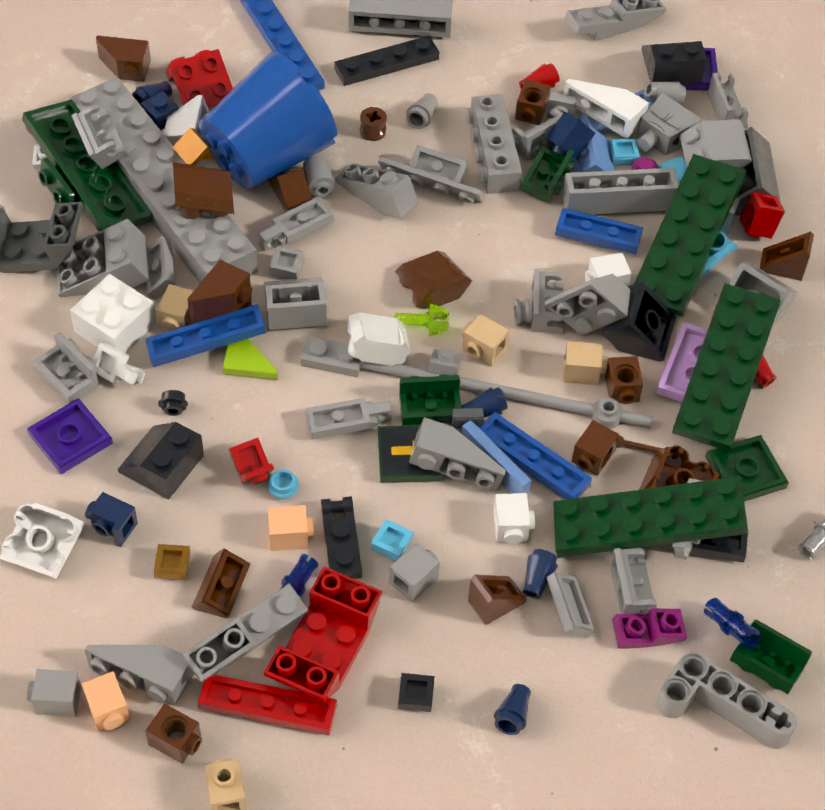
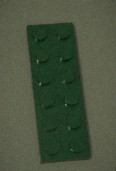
(104, 192)
(690, 231)
(726, 367)
(650, 517)

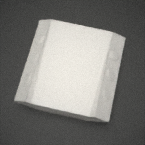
(377, 339)
(41, 539)

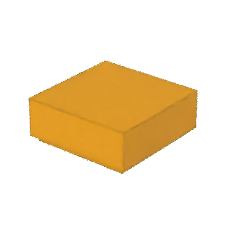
(191, 147)

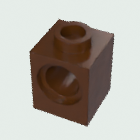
(532, 102)
(624, 379)
(595, 448)
(167, 722)

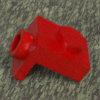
(251, 462)

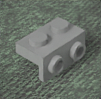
(67, 369)

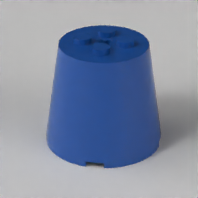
(268, 123)

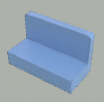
(595, 155)

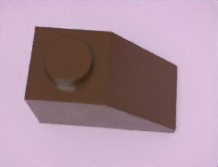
(125, 57)

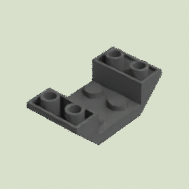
(38, 243)

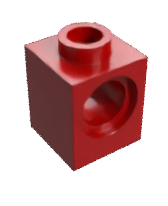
(761, 215)

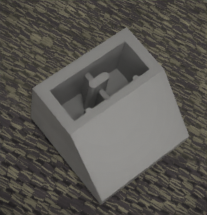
(295, 303)
(592, 304)

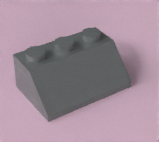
(760, 172)

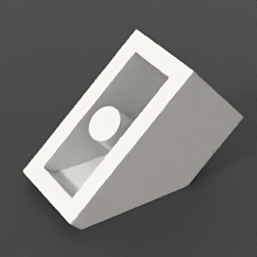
(184, 118)

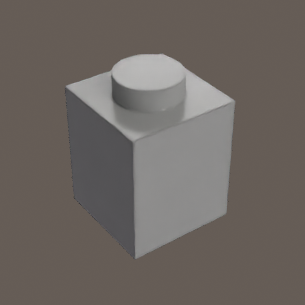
(414, 572)
(55, 692)

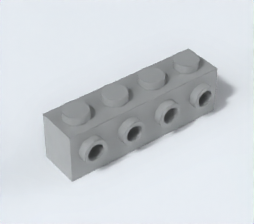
(401, 17)
(494, 143)
(620, 191)

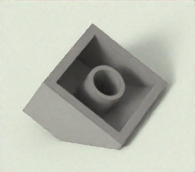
(717, 141)
(758, 281)

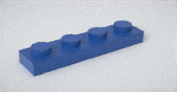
(205, 335)
(536, 458)

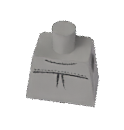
(663, 125)

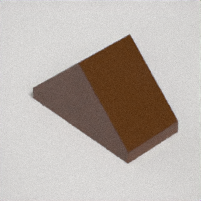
(291, 188)
(788, 257)
(494, 596)

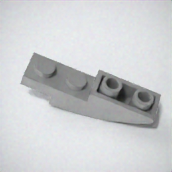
(614, 19)
(244, 633)

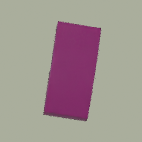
(652, 629)

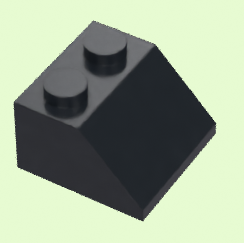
(675, 62)
(646, 327)
(164, 458)

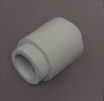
(318, 176)

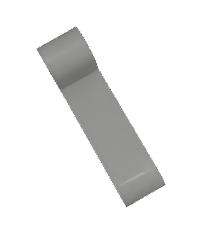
(726, 705)

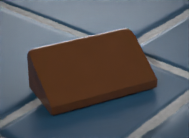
(221, 584)

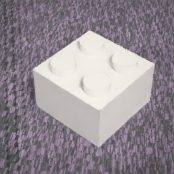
(113, 315)

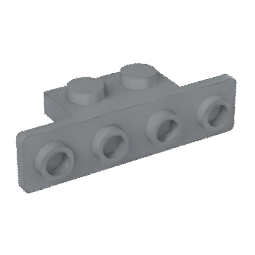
(437, 170)

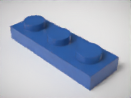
(599, 231)

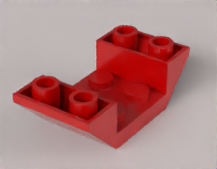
(326, 636)

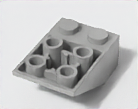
(113, 251)

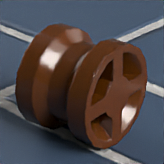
(373, 124)

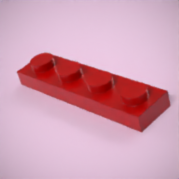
(267, 704)

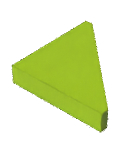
(246, 360)

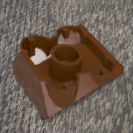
(202, 190)
(433, 279)
(674, 468)

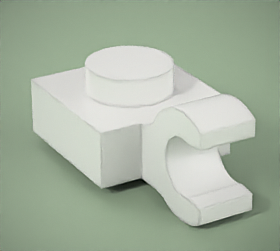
(113, 365)

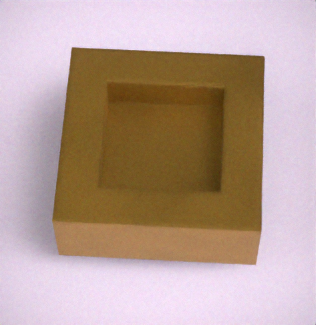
(172, 562)

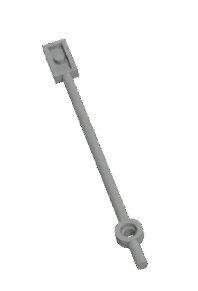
(334, 358)

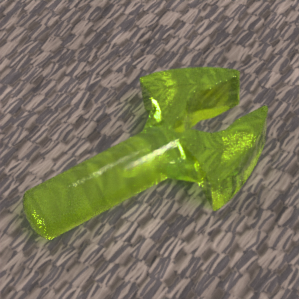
(427, 319)

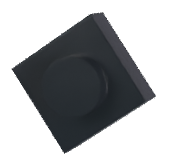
(416, 692)

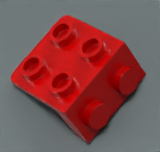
(200, 75)

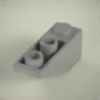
(381, 189)
(452, 454)
(150, 668)

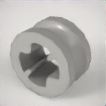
(522, 311)

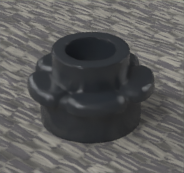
(173, 402)

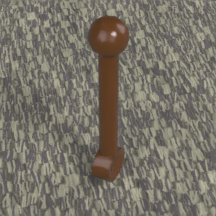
(621, 442)

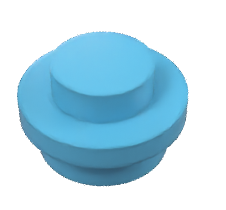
(283, 484)

